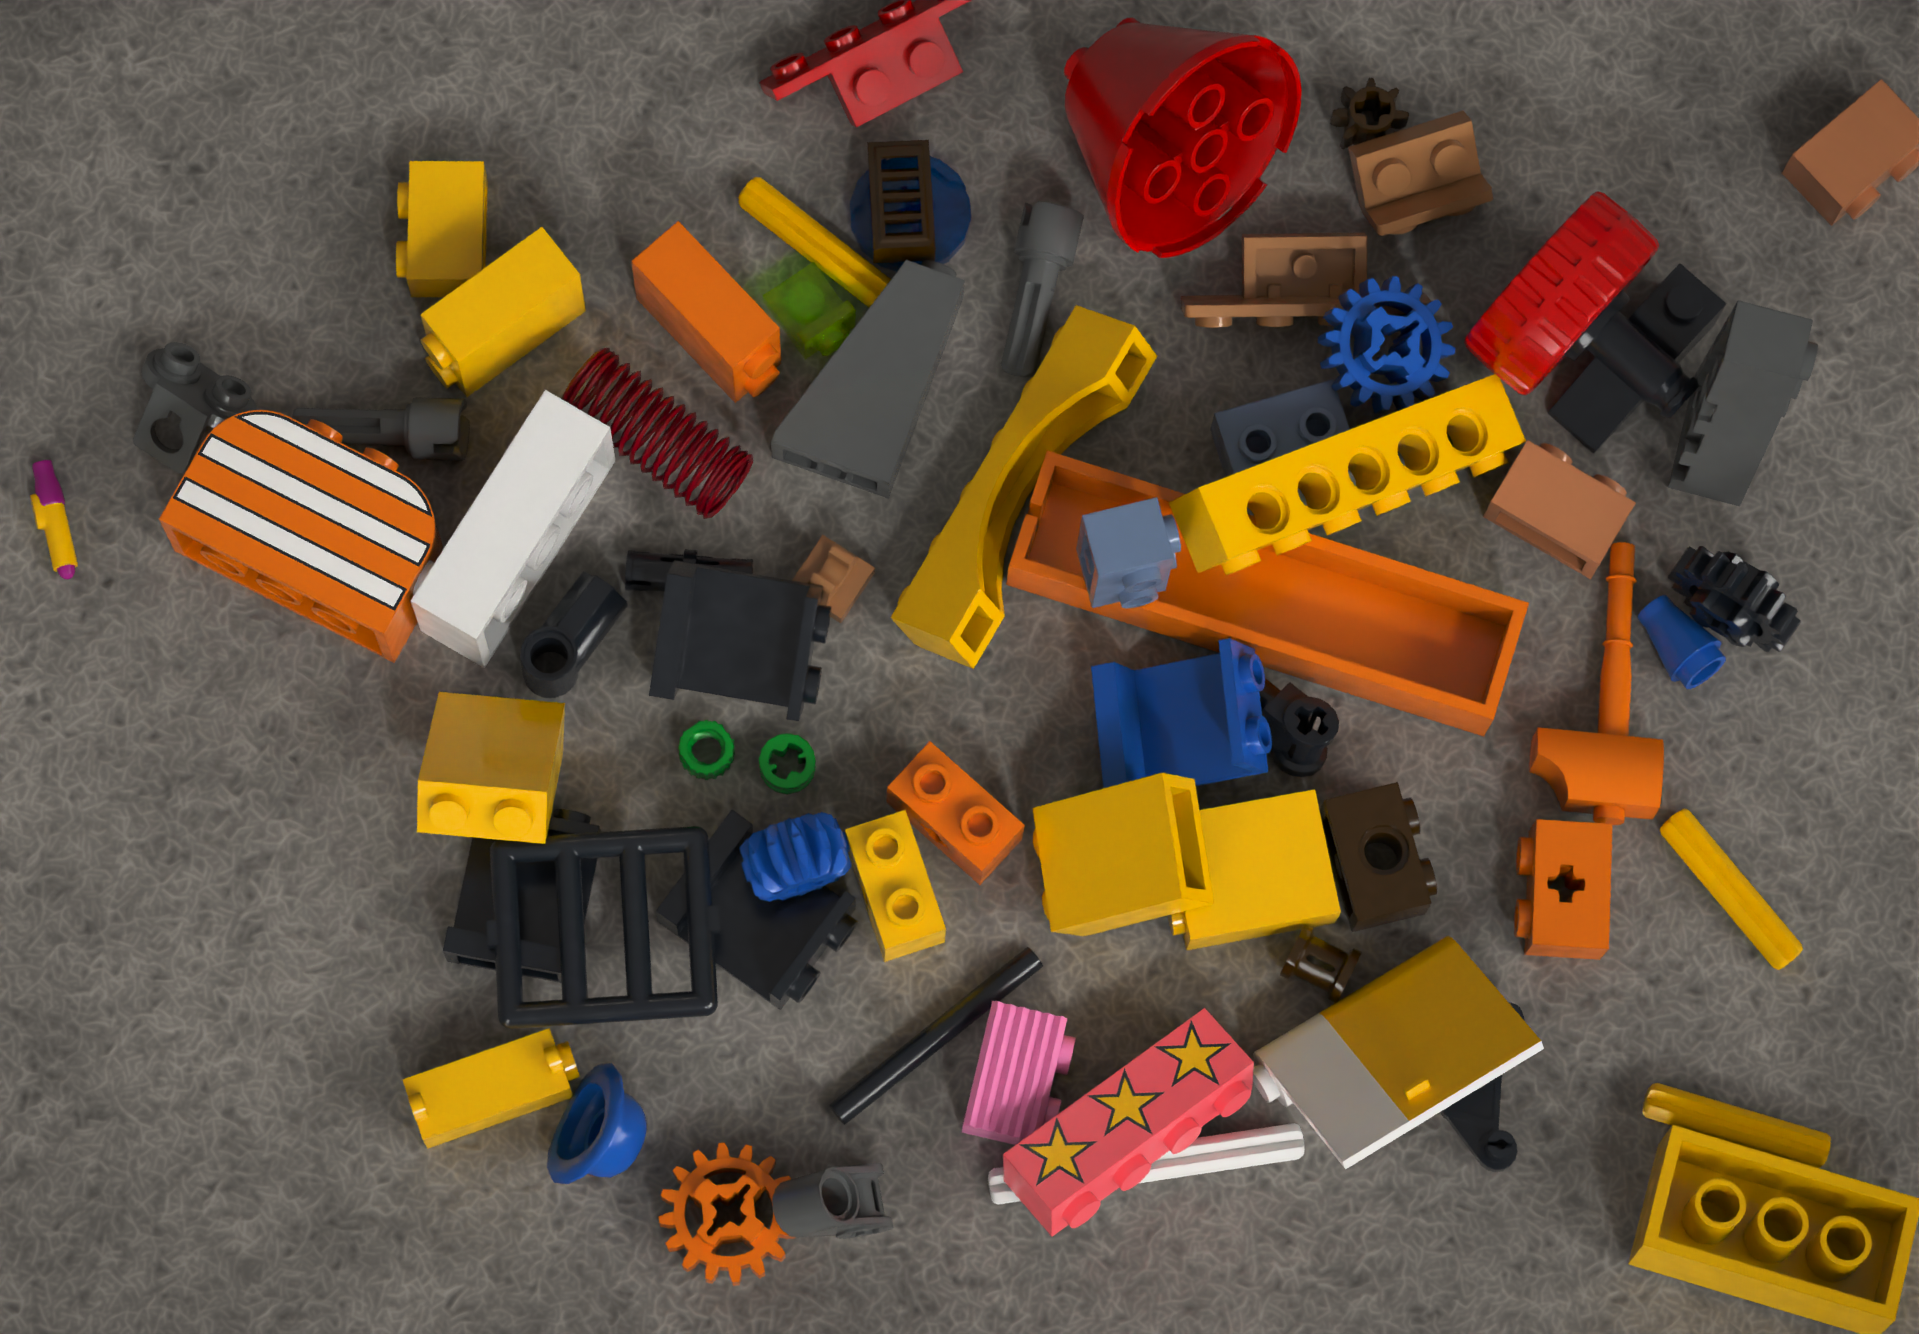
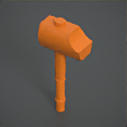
(1606, 769)

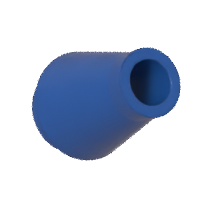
(1682, 644)

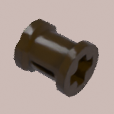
(1342, 961)

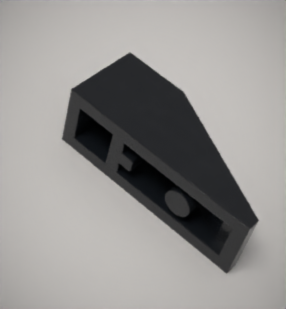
(1671, 316)

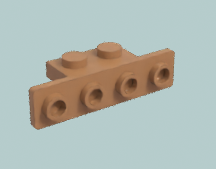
(1289, 278)

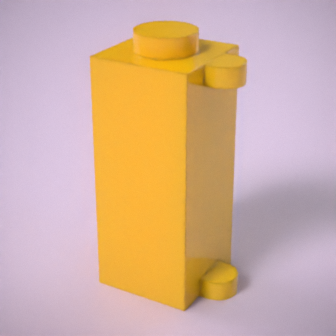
(491, 1087)

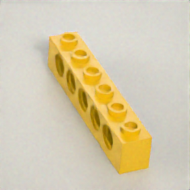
(1216, 515)

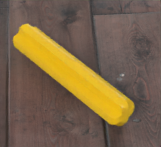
(812, 240)
(1731, 889)
(1736, 1125)

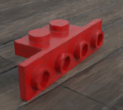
(878, 64)

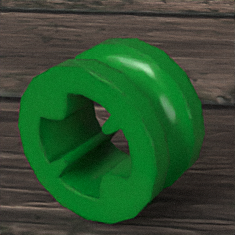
(779, 746)

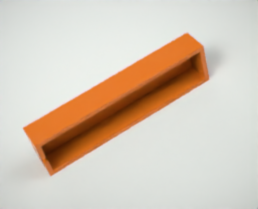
(1307, 613)

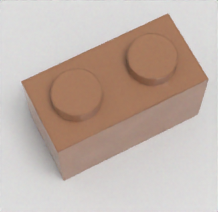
(1856, 154)
(1560, 507)

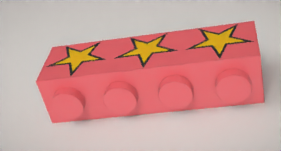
(1129, 1123)

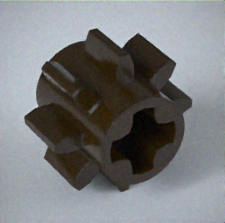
(1370, 99)

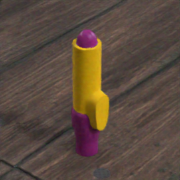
(52, 518)

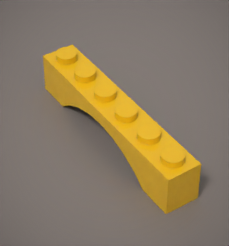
(1081, 382)

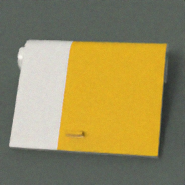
(1395, 1051)

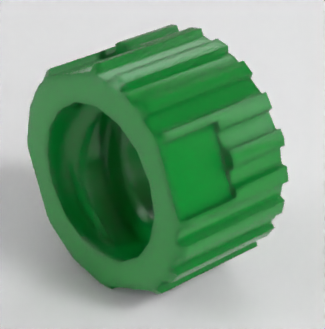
(703, 730)

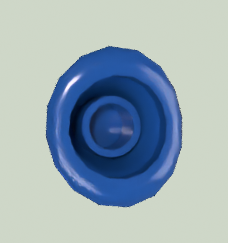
(598, 1129)

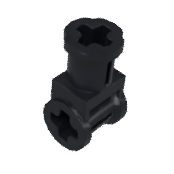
(1291, 720)

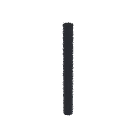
(935, 1035)

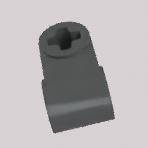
(832, 1203)

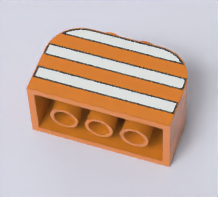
(307, 525)

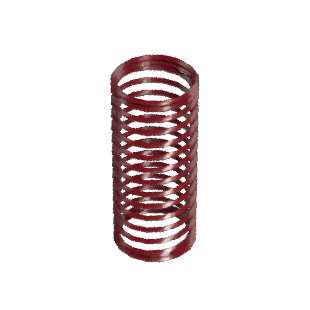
(707, 502)

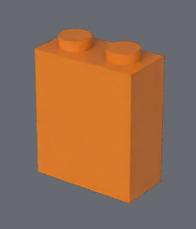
(708, 313)

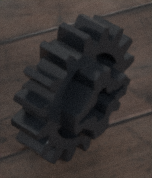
(1734, 599)

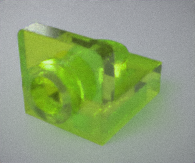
(811, 312)

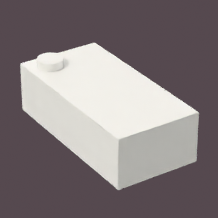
(513, 529)

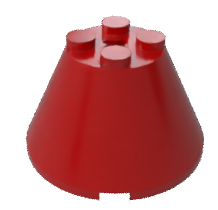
(1179, 127)

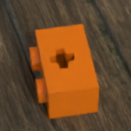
(955, 813)
(1584, 858)

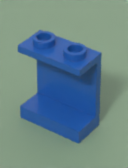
(1183, 718)

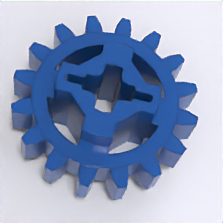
(1369, 327)

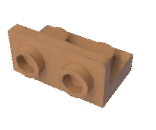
(1419, 174)

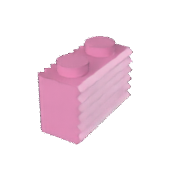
(1017, 1073)

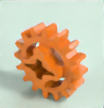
(706, 1195)

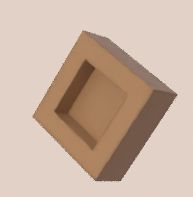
(838, 572)

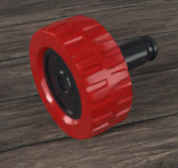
(1572, 302)

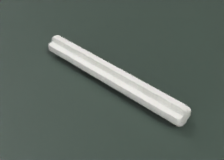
(1203, 1156)

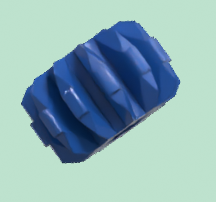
(795, 856)

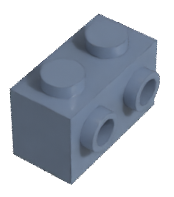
(1276, 426)
(1127, 553)

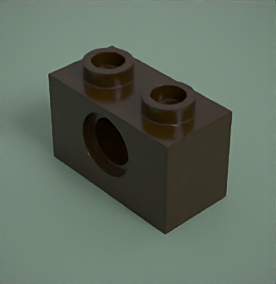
(1372, 894)

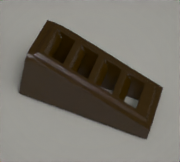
(901, 245)

